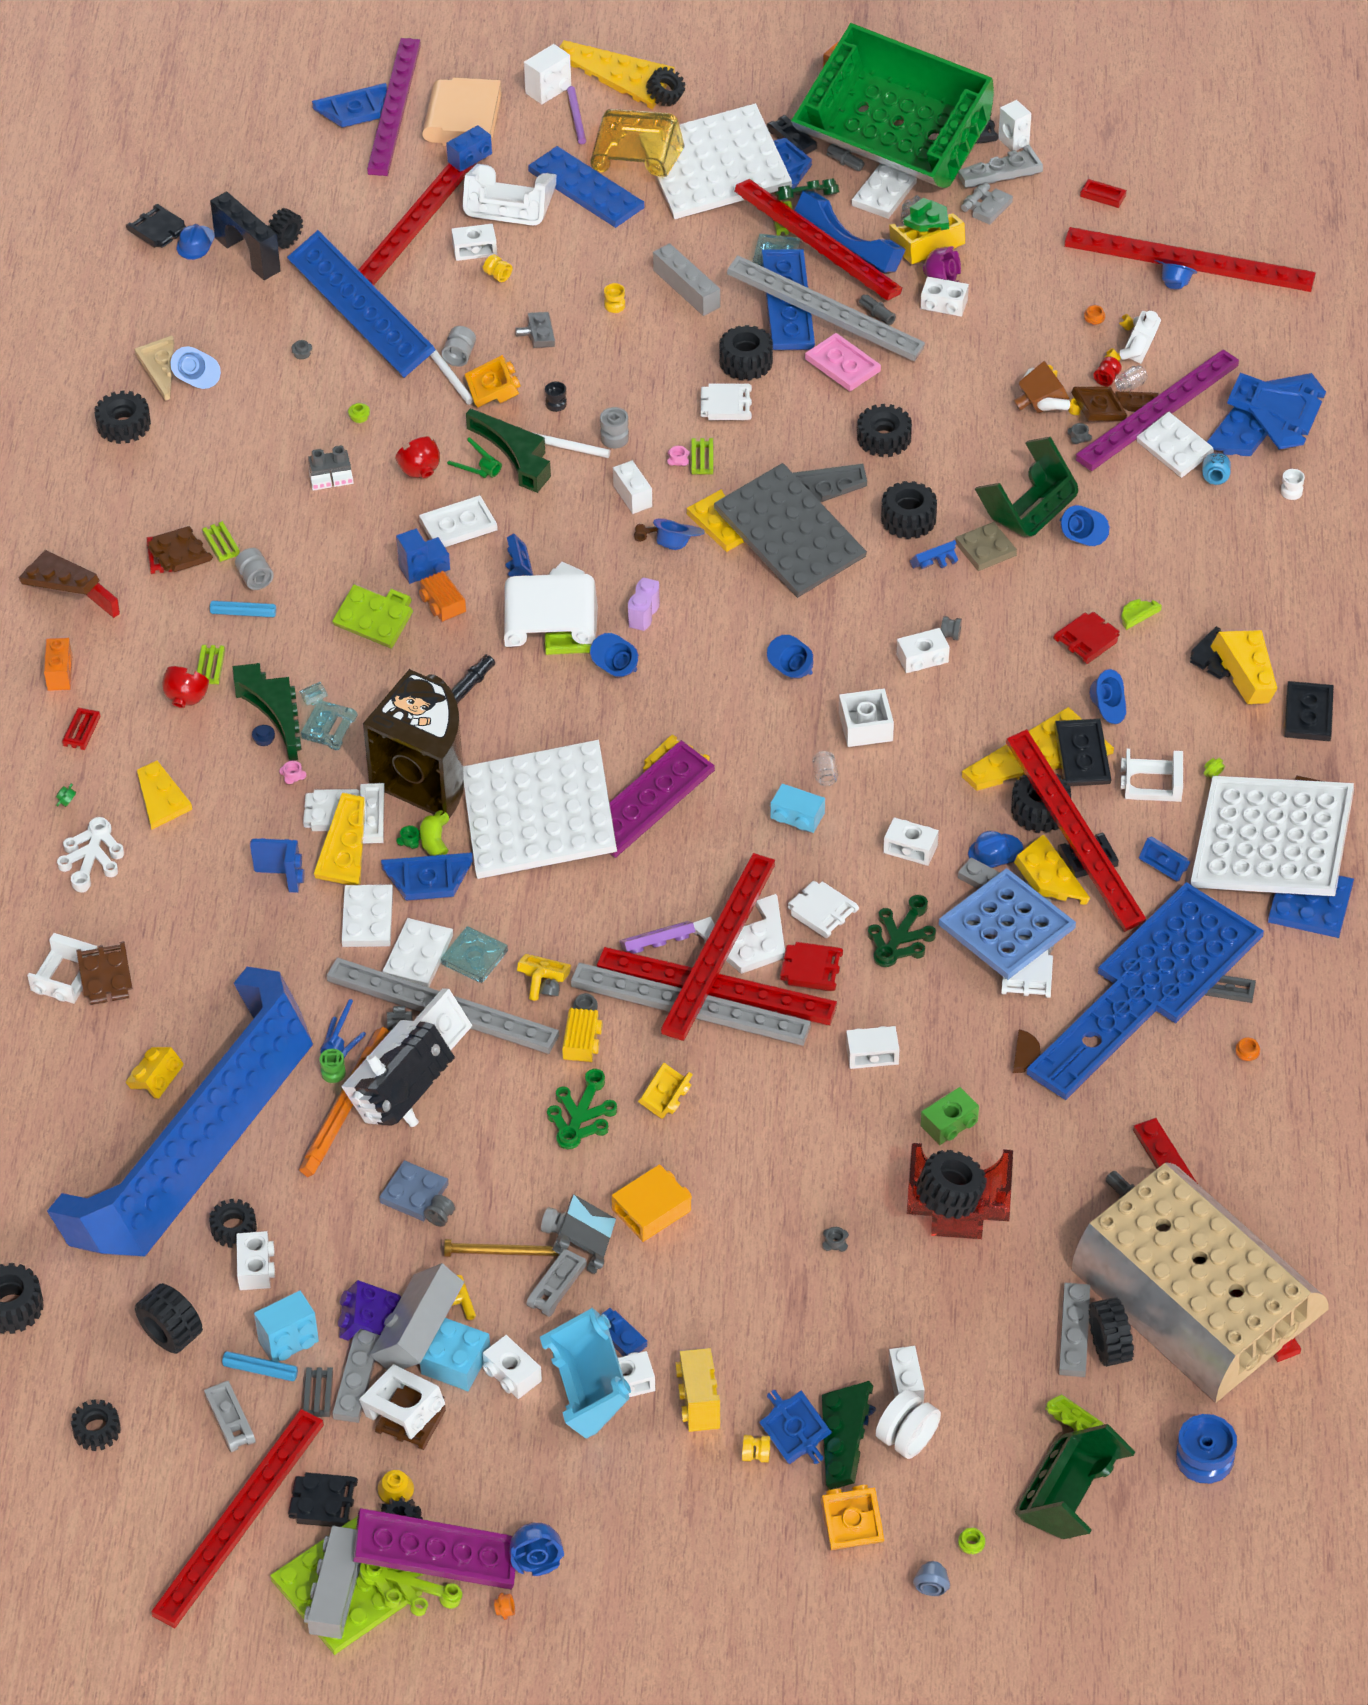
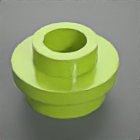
(359, 412)
(1214, 767)
(971, 1534)

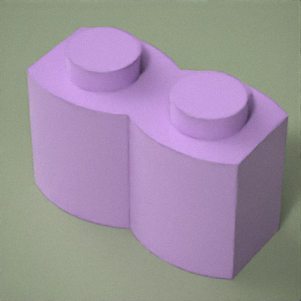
(643, 604)

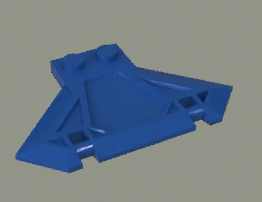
(1280, 406)

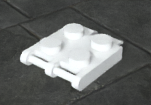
(726, 402)
(322, 806)
(821, 908)
(1033, 978)

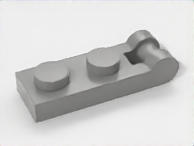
(557, 1282)
(229, 1415)

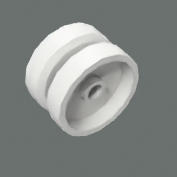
(908, 1424)

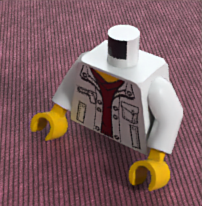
(1140, 337)

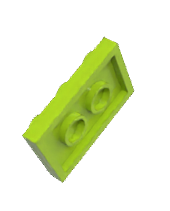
(372, 616)

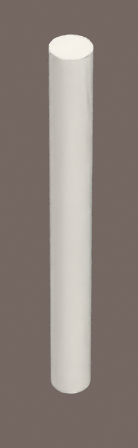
(452, 377)
(575, 446)

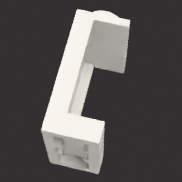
(1145, 766)
(61, 948)
(413, 1419)

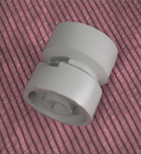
(458, 346)
(614, 427)
(254, 569)

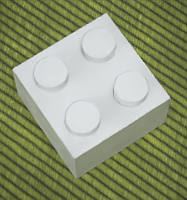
(547, 74)
(866, 717)

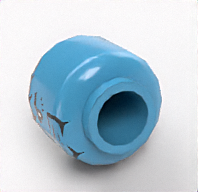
(1216, 468)

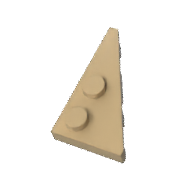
(156, 361)

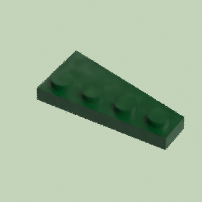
(844, 1415)

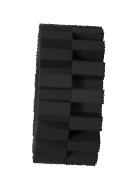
(660, 93)
(286, 226)
(227, 1212)
(95, 1412)

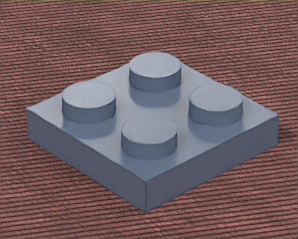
(413, 1190)

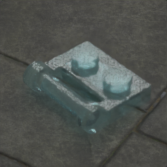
(322, 721)

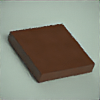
(1099, 403)

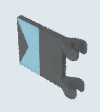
(586, 1228)

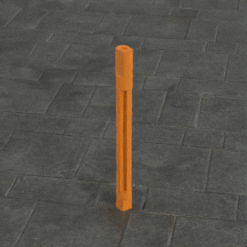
(336, 1116)

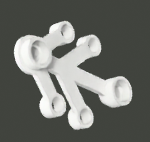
(98, 829)

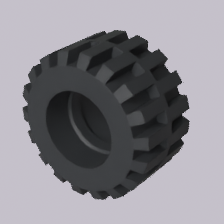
(746, 352)
(909, 510)
(1029, 811)
(951, 1184)
(27, 1306)
(168, 1318)

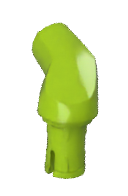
(431, 833)

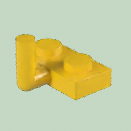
(541, 967)

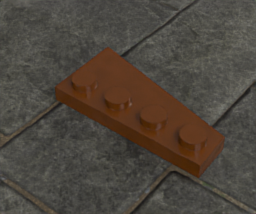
(58, 574)

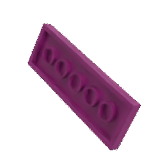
(656, 793)
(433, 1549)

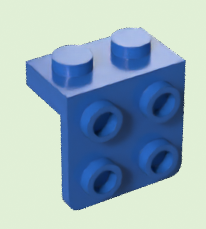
(278, 857)

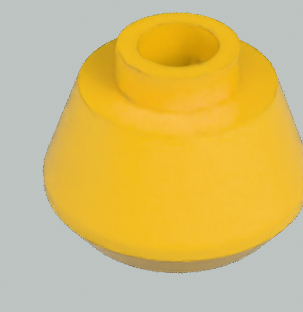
(394, 1485)

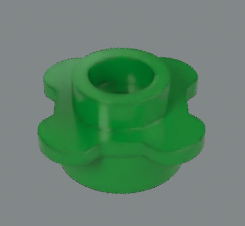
(65, 795)
(409, 837)

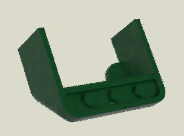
(1051, 492)
(1066, 1476)

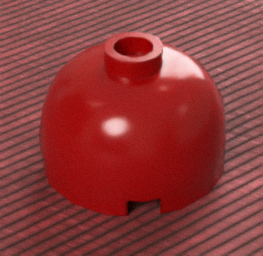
(419, 458)
(183, 687)

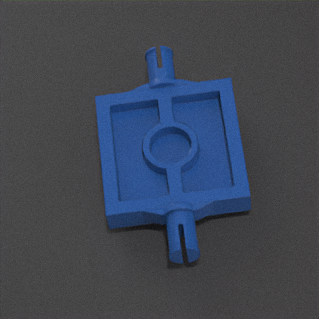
(795, 1427)

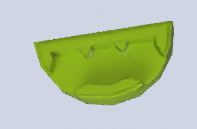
(1138, 611)

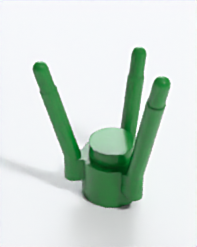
(488, 464)

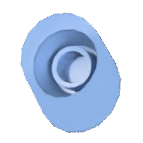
(195, 367)

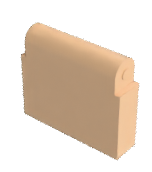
(460, 106)

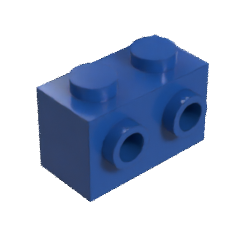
(469, 148)

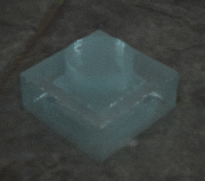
(313, 693)

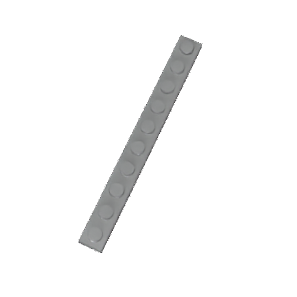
(826, 308)
(419, 996)
(713, 1010)

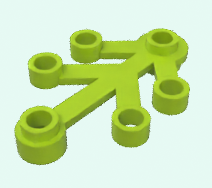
(406, 1582)

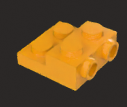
(493, 381)
(852, 1517)

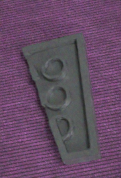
(833, 481)

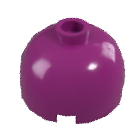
(943, 264)

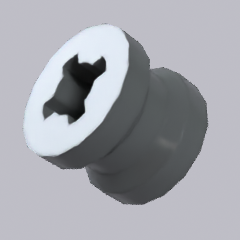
(951, 627)
(439, 1210)

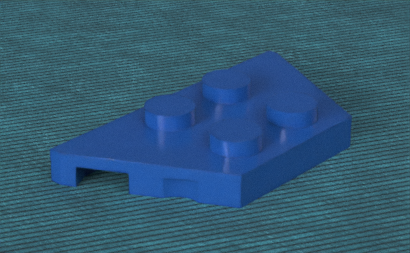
(353, 106)
(795, 161)
(1238, 434)
(428, 875)

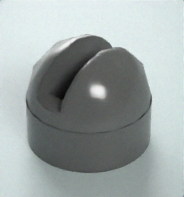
(550, 987)

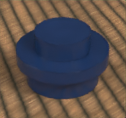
(263, 735)

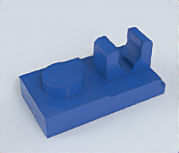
(927, 557)
(520, 563)
(1164, 858)
(624, 1335)

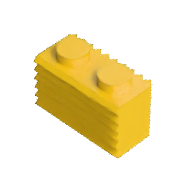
(581, 1035)

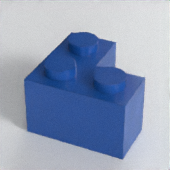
(420, 557)

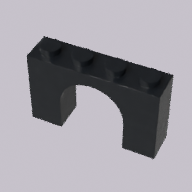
(236, 223)

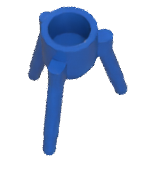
(332, 1039)

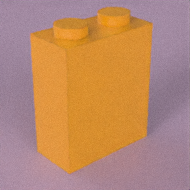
(651, 1202)

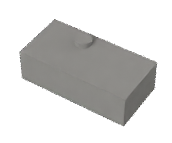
(417, 1317)

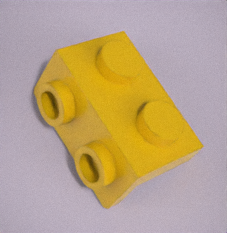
(155, 1071)
(664, 1090)

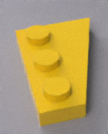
(712, 522)
(161, 795)

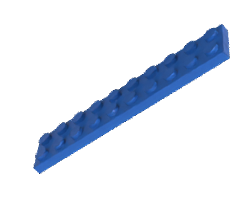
(361, 303)

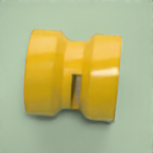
(499, 269)
(614, 298)
(762, 1448)

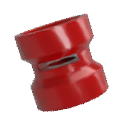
(1107, 371)

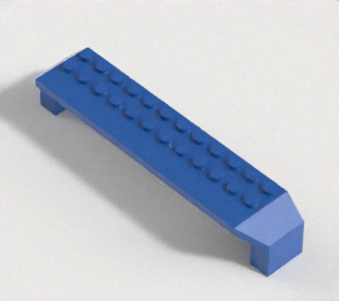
(179, 1161)

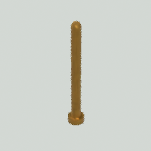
(497, 1249)

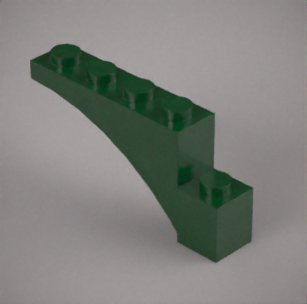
(519, 445)
(273, 699)

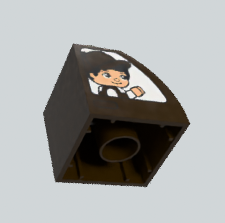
(417, 744)

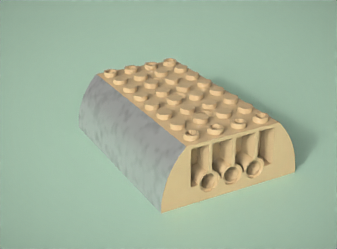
(1186, 1304)

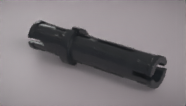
(475, 675)

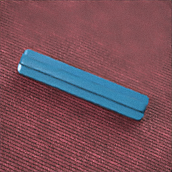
(243, 608)
(260, 1366)

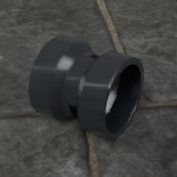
(555, 396)

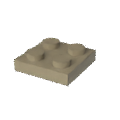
(986, 546)

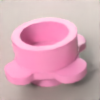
(678, 456)
(292, 772)

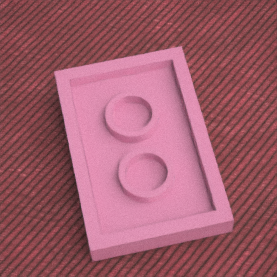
(843, 362)

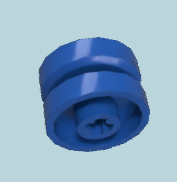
(1206, 1448)

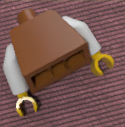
(1044, 391)

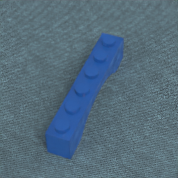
(882, 252)

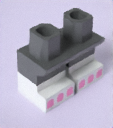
(321, 464)

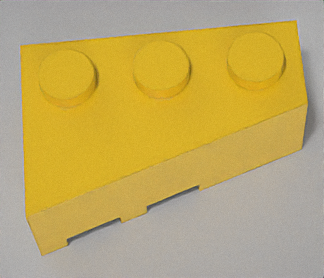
(920, 244)
(1248, 662)
(698, 1390)

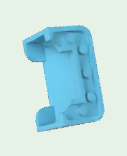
(588, 1371)

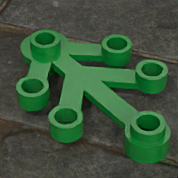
(581, 1113)

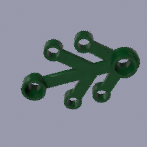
(828, 186)
(887, 954)

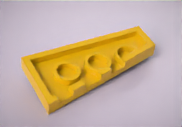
(343, 847)

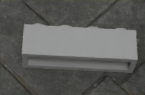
(686, 279)
(334, 1586)

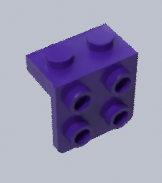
(365, 1309)

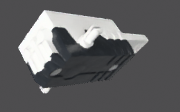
(407, 1063)

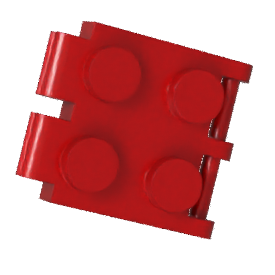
(1088, 636)
(810, 966)

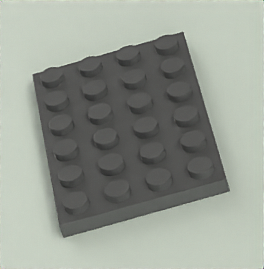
(790, 530)

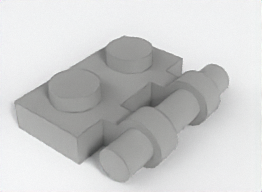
(992, 205)

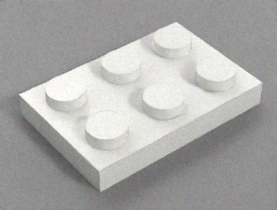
(884, 191)
(1175, 444)
(458, 521)
(367, 915)
(418, 952)

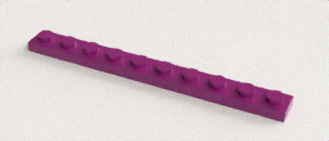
(394, 107)
(1167, 401)

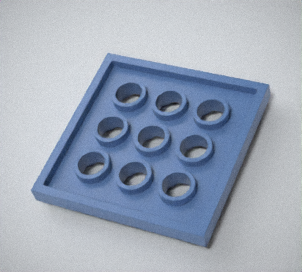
(1007, 937)

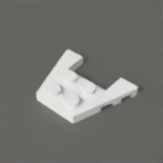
(758, 942)

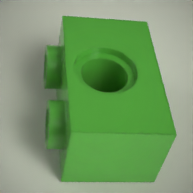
(950, 1116)

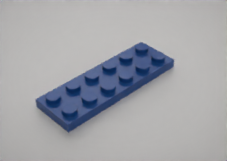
(588, 187)
(789, 325)

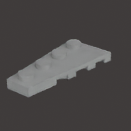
(998, 169)

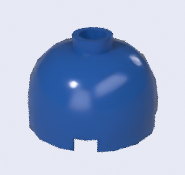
(536, 1549)

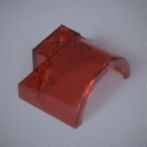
(992, 1205)

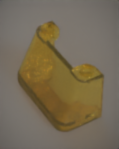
(638, 138)

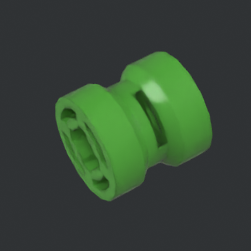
(332, 1065)

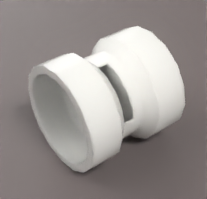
(1292, 484)

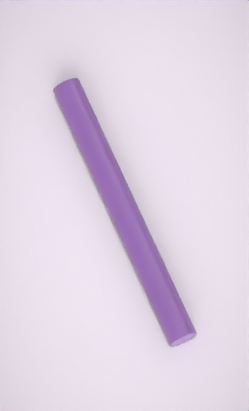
(576, 115)

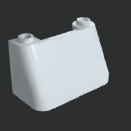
(506, 202)
(550, 605)

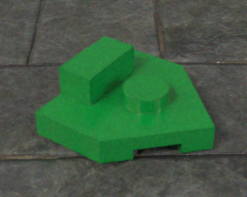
(927, 215)

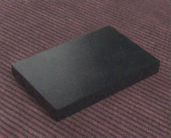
(1309, 711)
(1082, 752)

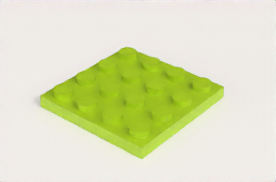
(367, 1602)

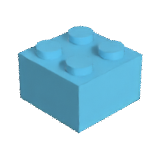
(286, 1327)
(455, 1354)

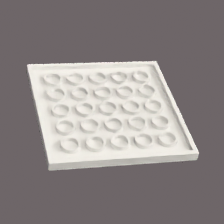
(717, 157)
(538, 809)
(1273, 835)

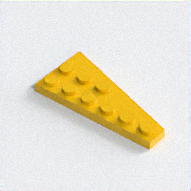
(615, 70)
(1003, 765)

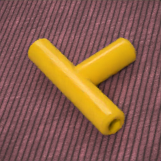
(464, 1299)

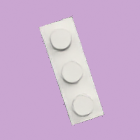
(373, 812)

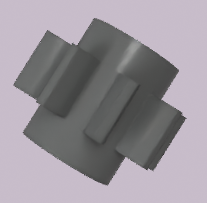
(399, 1013)

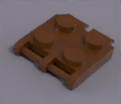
(179, 550)
(105, 973)
(407, 1398)

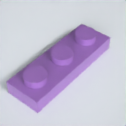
(657, 937)

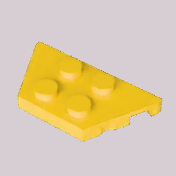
(1048, 872)

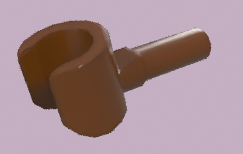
(642, 531)

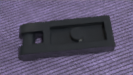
(784, 129)

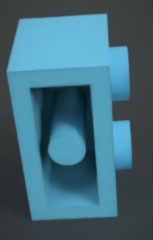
(797, 808)

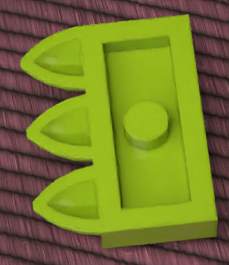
(1071, 1414)

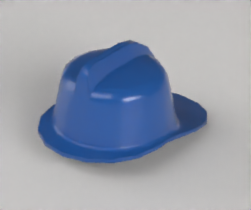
(195, 241)
(1176, 275)
(1084, 525)
(673, 534)
(614, 654)
(790, 656)
(1109, 696)
(995, 848)

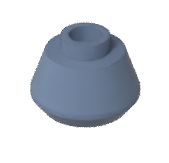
(932, 1579)

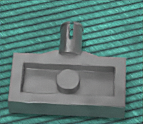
(538, 330)

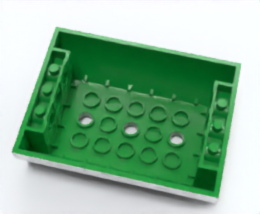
(897, 85)

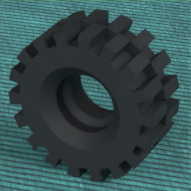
(121, 406)
(884, 419)
(1111, 1331)

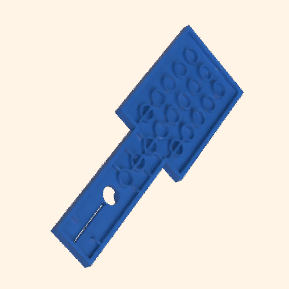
(1158, 969)

